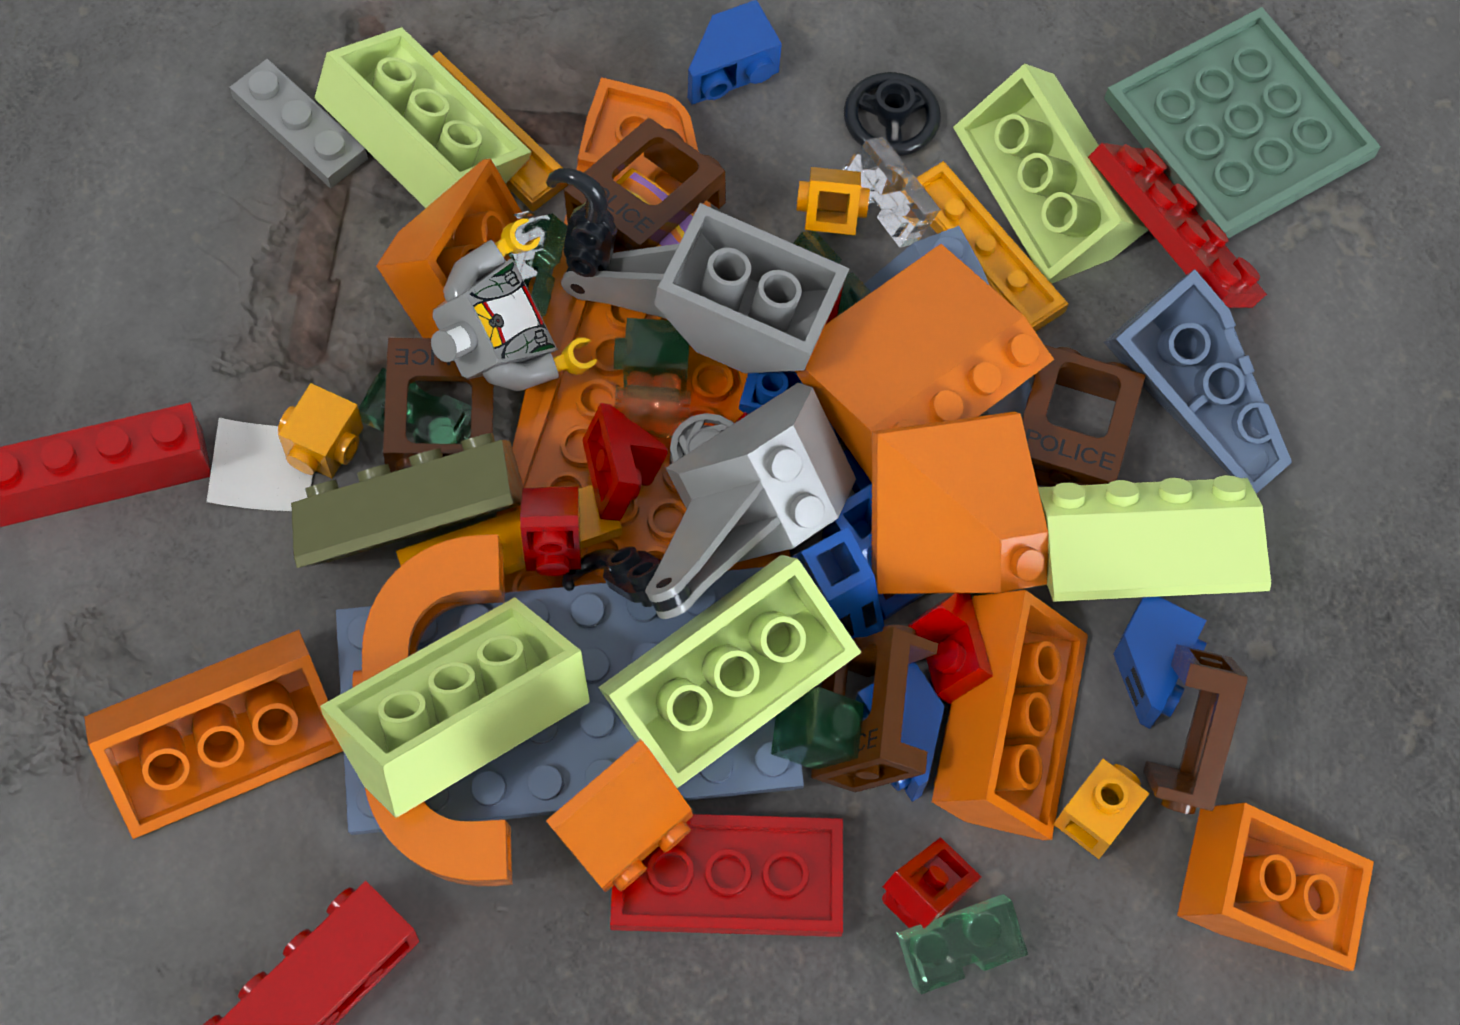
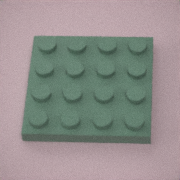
(1242, 122)

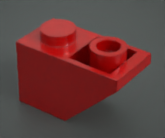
(551, 529)

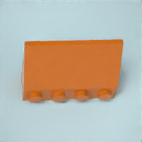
(920, 353)

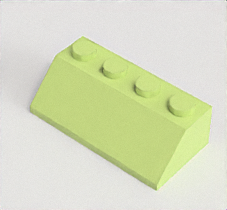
(414, 114)
(1039, 170)
(1155, 539)
(731, 669)
(457, 705)

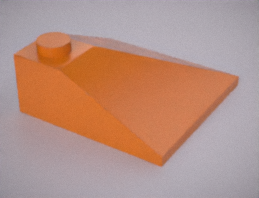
(956, 508)

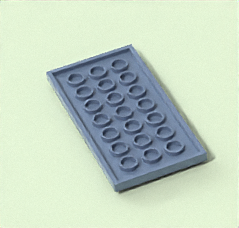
(571, 753)

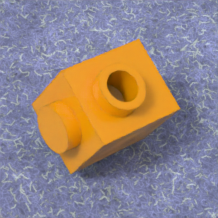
(833, 200)
(320, 432)
(1102, 807)

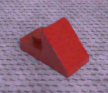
(619, 460)
(961, 652)
(929, 885)

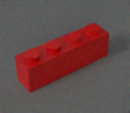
(101, 463)
(329, 967)

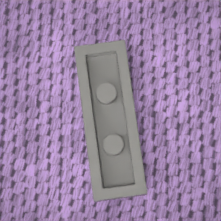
(298, 123)

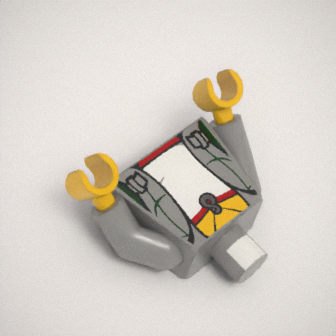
(494, 324)

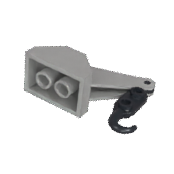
(722, 287)
(745, 497)

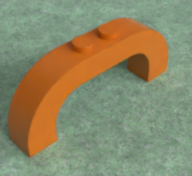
(416, 594)

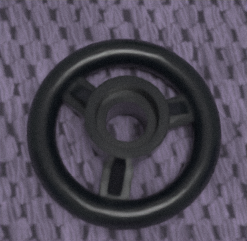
(894, 101)

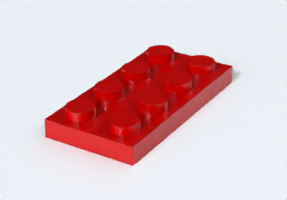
(1175, 223)
(741, 879)

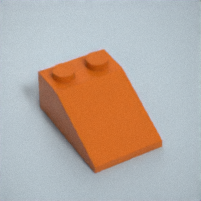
(443, 233)
(623, 818)
(1275, 886)

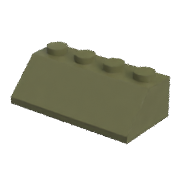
(406, 502)

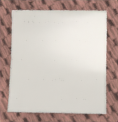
(253, 469)

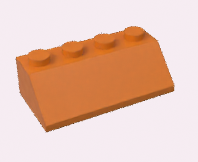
(1014, 731)
(212, 734)

